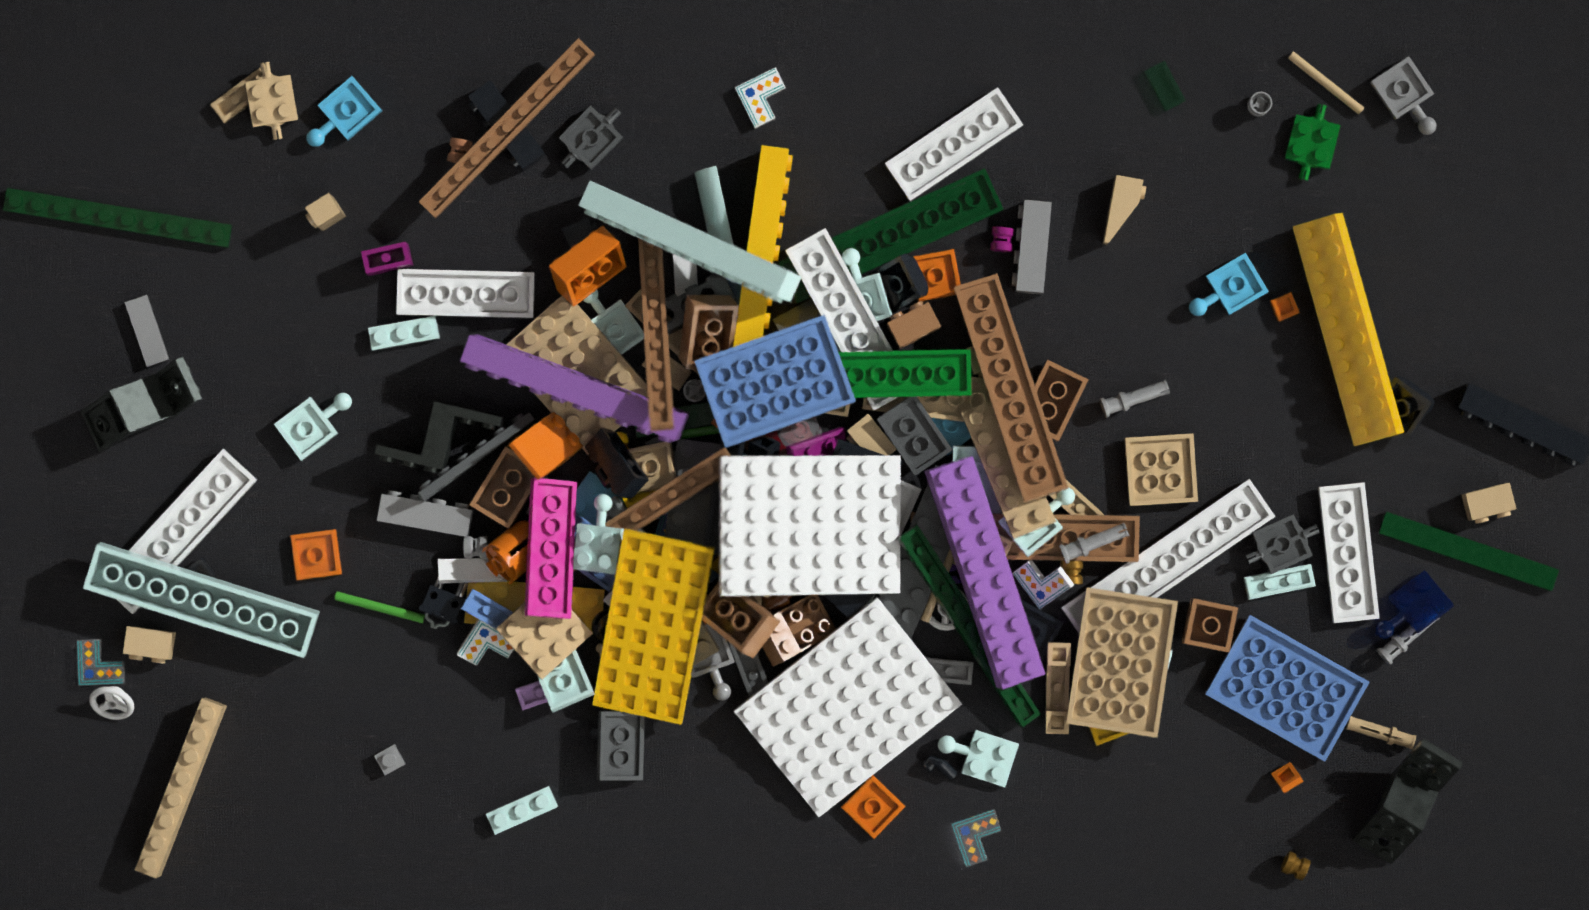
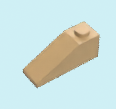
(1124, 199)

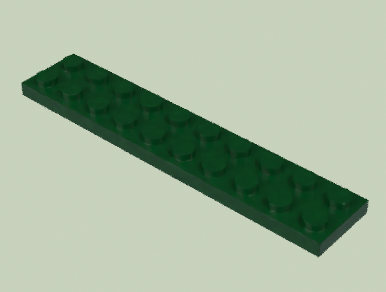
(915, 224)

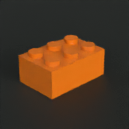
(587, 266)

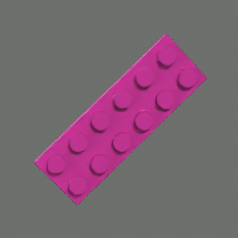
(550, 548)

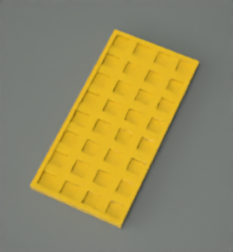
(653, 626)

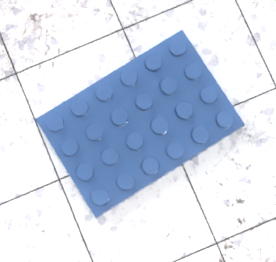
(775, 381)
(1287, 688)

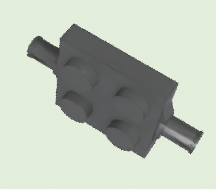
(591, 137)
(1282, 544)

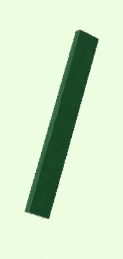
(1468, 551)

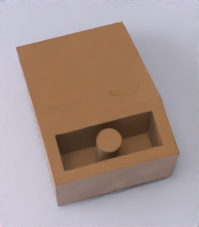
(799, 629)

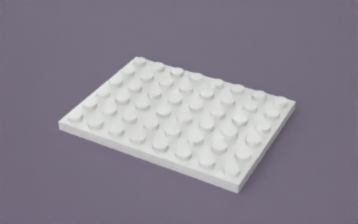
(809, 525)
(847, 707)

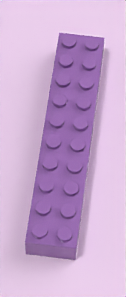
(566, 385)
(985, 572)

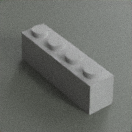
(1032, 247)
(425, 515)

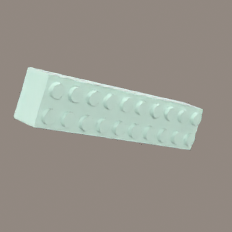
(689, 243)
(201, 599)

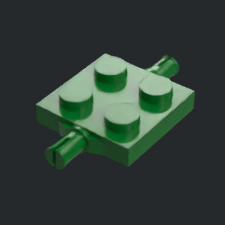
(1312, 142)

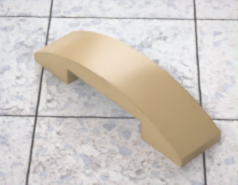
(1057, 687)

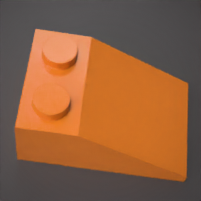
(546, 445)

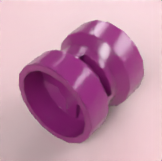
(1002, 233)

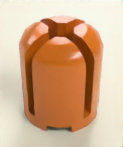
(499, 552)

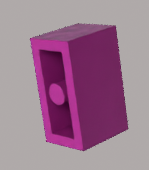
(387, 258)

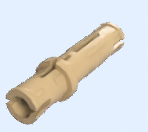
(1406, 740)

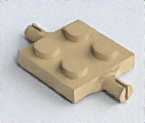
(271, 100)

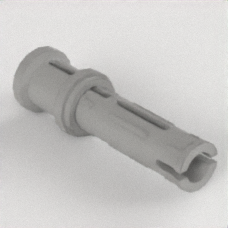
(1125, 400)
(1083, 546)
(1399, 644)

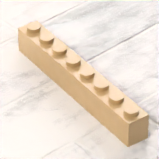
(180, 787)

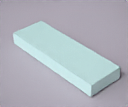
(1279, 582)

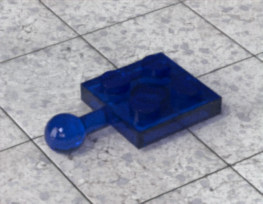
(1418, 603)

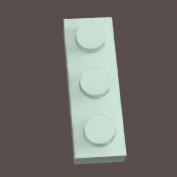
(403, 333)
(521, 810)

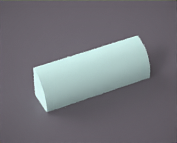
(713, 204)

